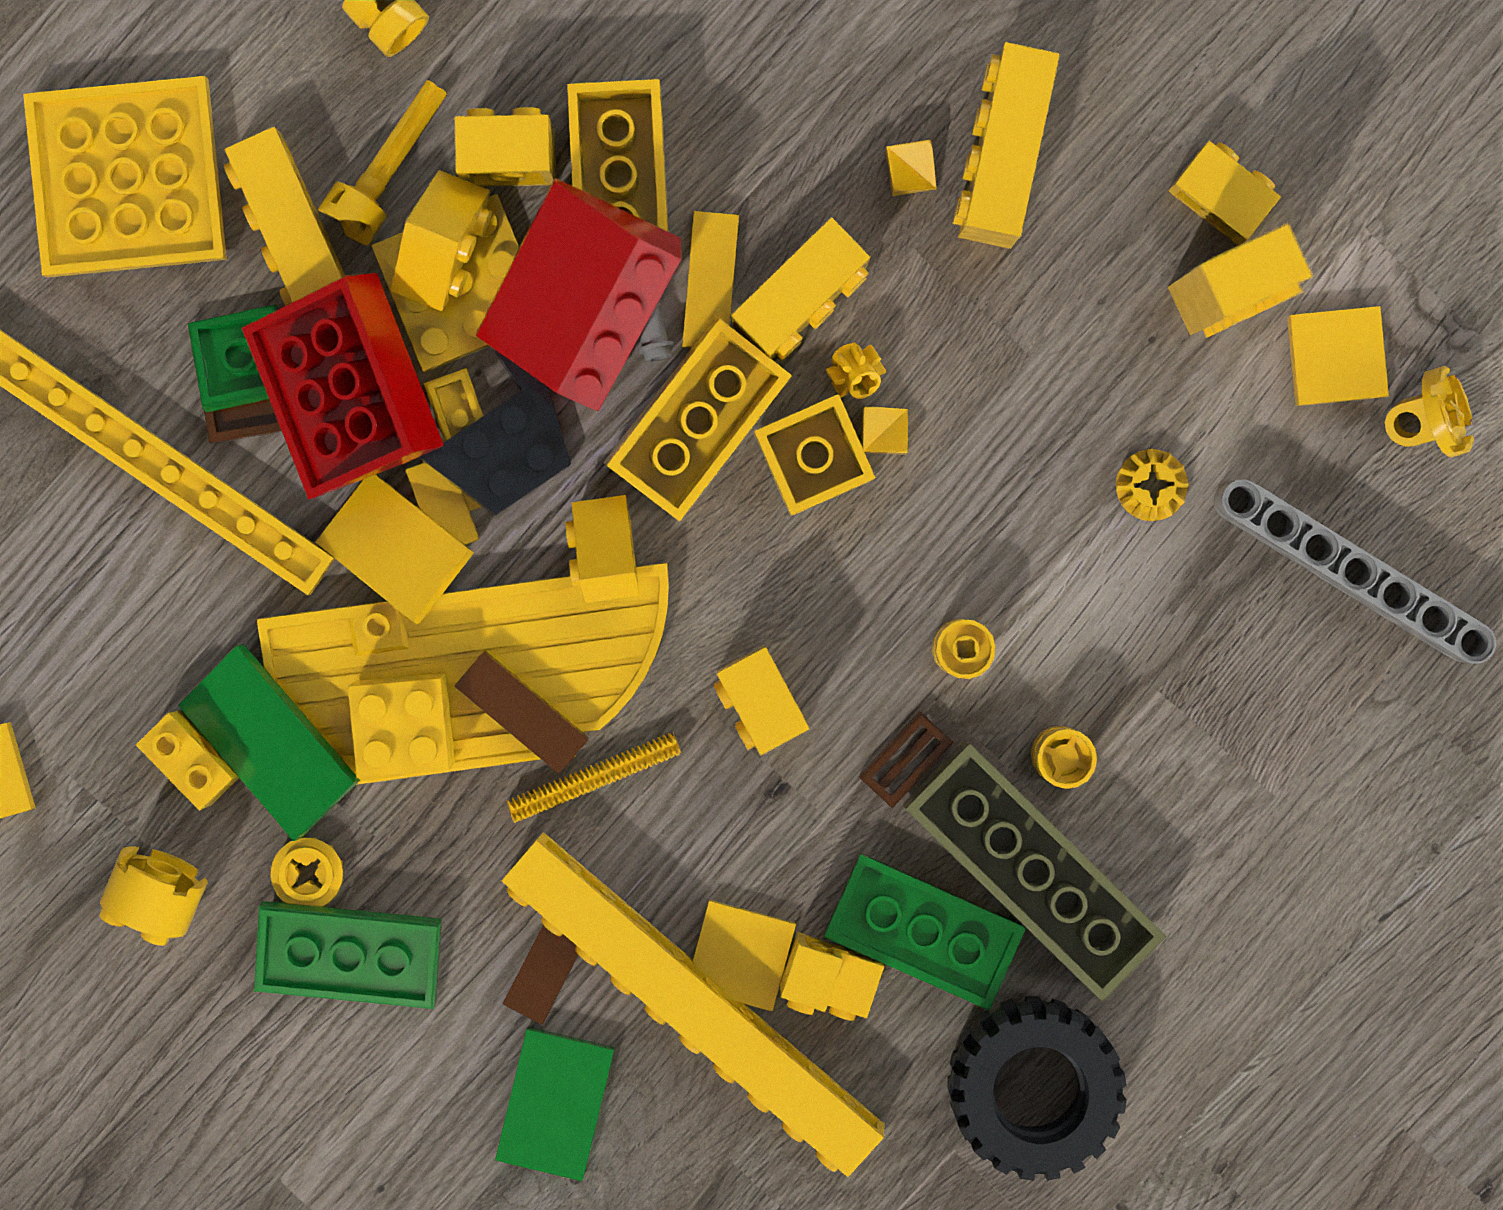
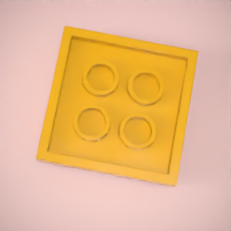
(451, 333)

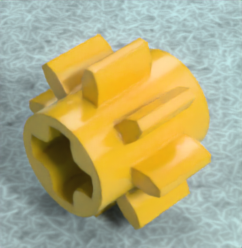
(856, 370)

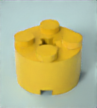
(152, 894)

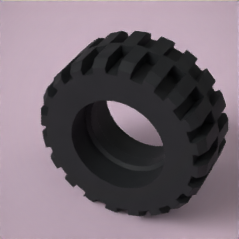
(1070, 1137)

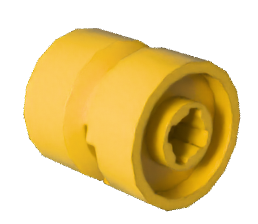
(391, 22)
(963, 648)
(1063, 756)

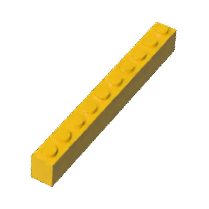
(723, 1030)

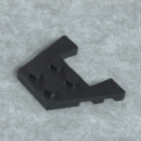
(507, 448)

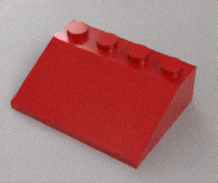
(579, 293)
(342, 384)

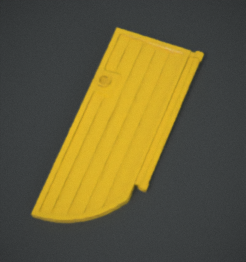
(566, 650)

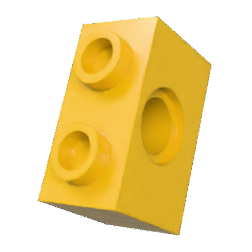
(188, 759)

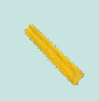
(594, 777)

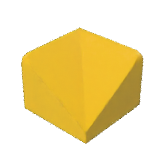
(911, 167)
(884, 430)

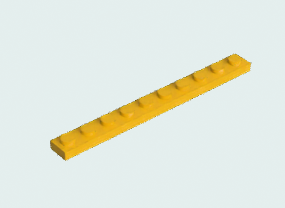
(161, 466)

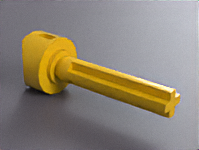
(357, 204)

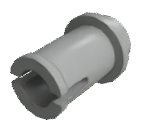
(654, 338)

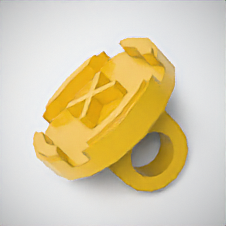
(1441, 411)

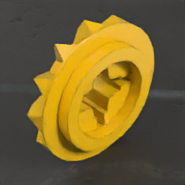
(1138, 501)
(286, 873)

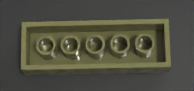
(1034, 870)

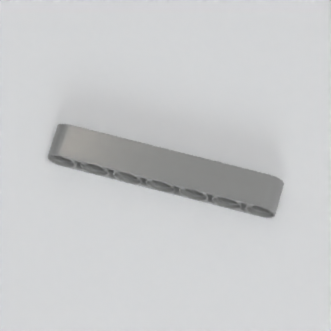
(1375, 578)

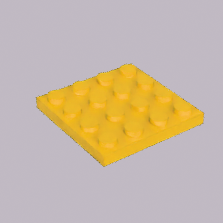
(125, 176)

